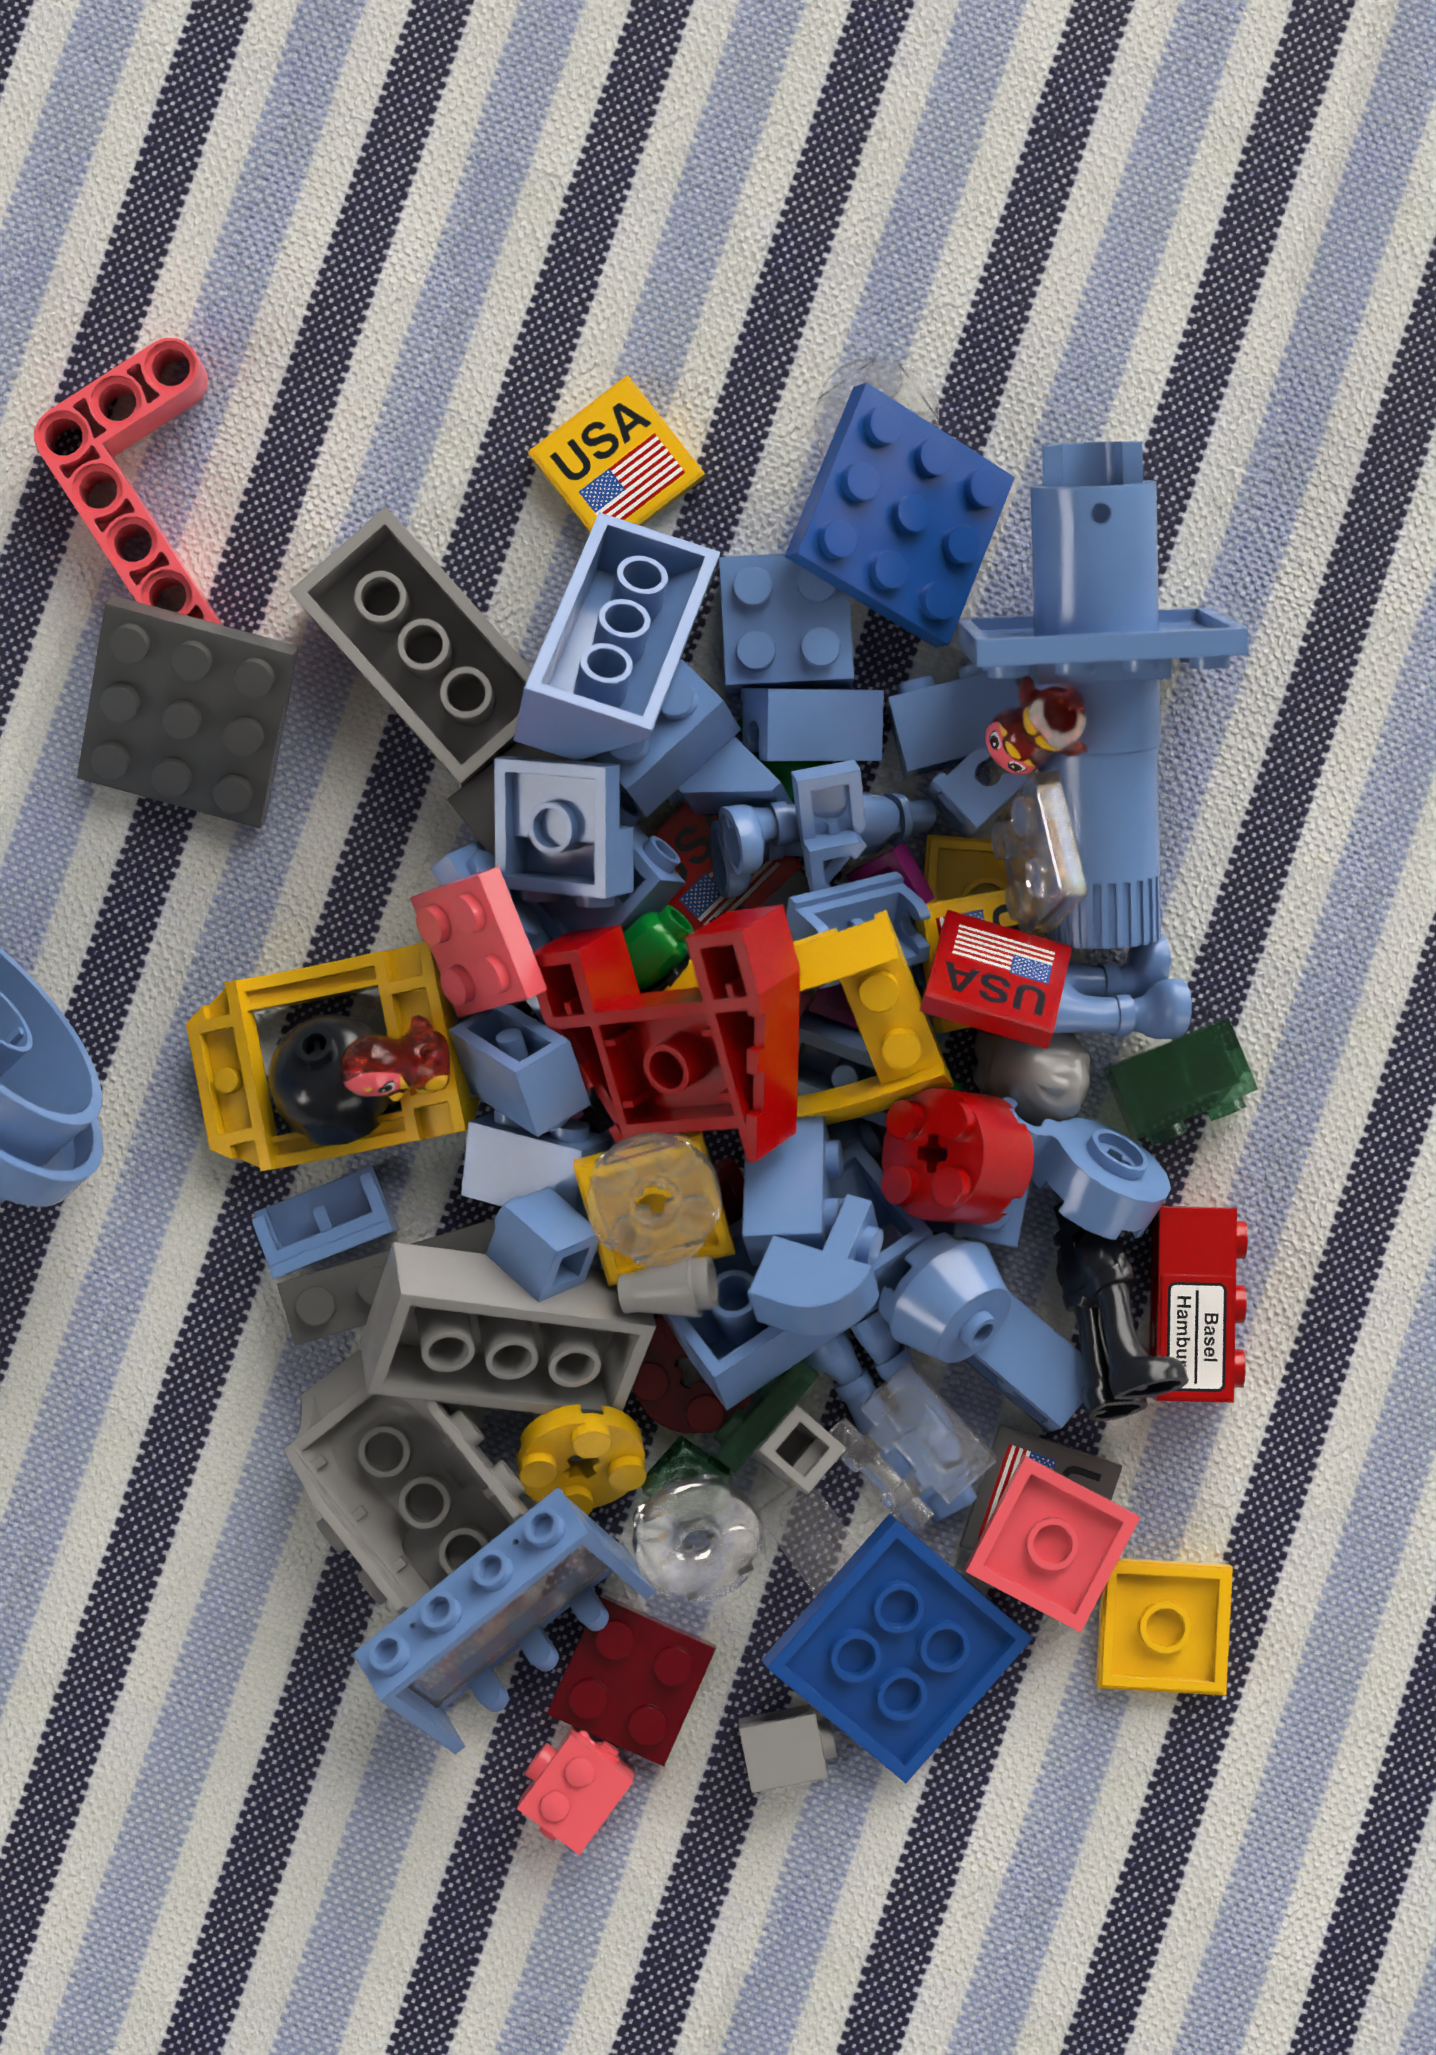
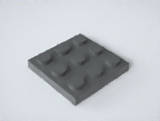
(186, 711)

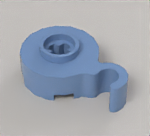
(1099, 1174)

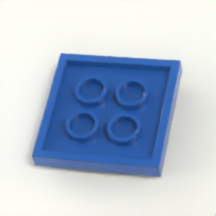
(900, 516)
(897, 1648)

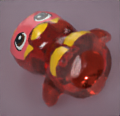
(1029, 734)
(393, 1066)

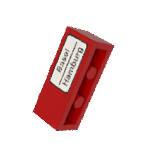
(1198, 1298)

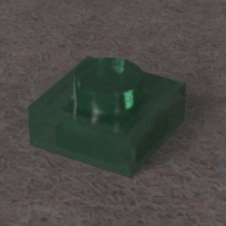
(681, 1462)

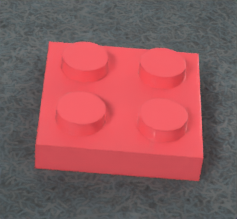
(478, 943)
(1052, 1543)

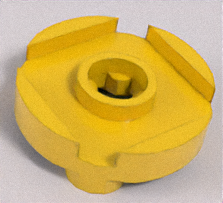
(607, 1441)

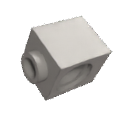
(786, 1747)

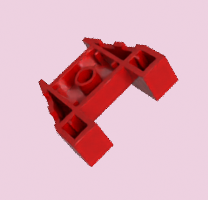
(688, 1054)

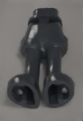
(1097, 1289)

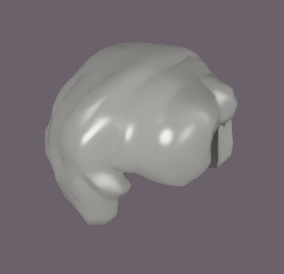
(1041, 1080)

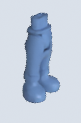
(768, 833)
(1126, 996)
(855, 1384)

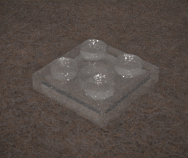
(1039, 855)

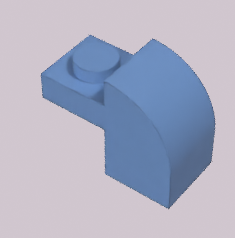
(819, 1289)

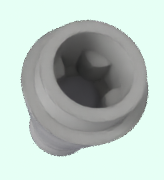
(671, 1289)

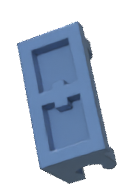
(813, 724)
(968, 799)
(857, 903)
(324, 1222)
(1033, 1368)

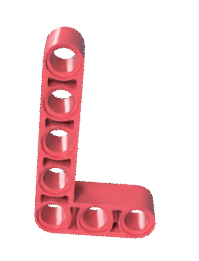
(96, 463)

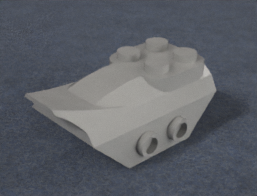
(399, 1483)

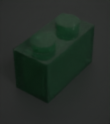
(1180, 1081)

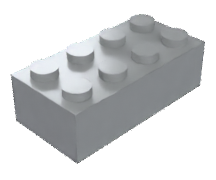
(419, 644)
(472, 1336)

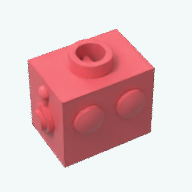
(574, 1788)

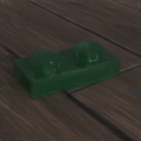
(743, 1433)

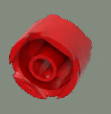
(955, 1156)

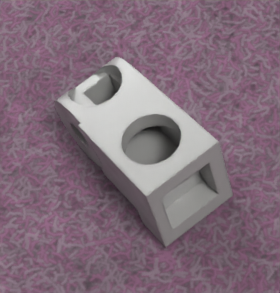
(798, 1450)

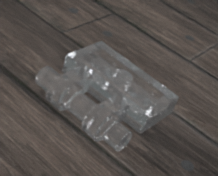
(925, 1433)

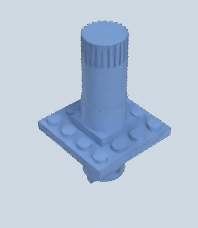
(1105, 636)

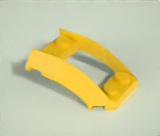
(886, 1012)
(233, 1072)

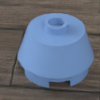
(947, 1299)

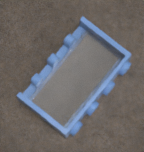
(492, 1609)

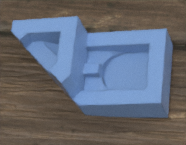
(829, 818)

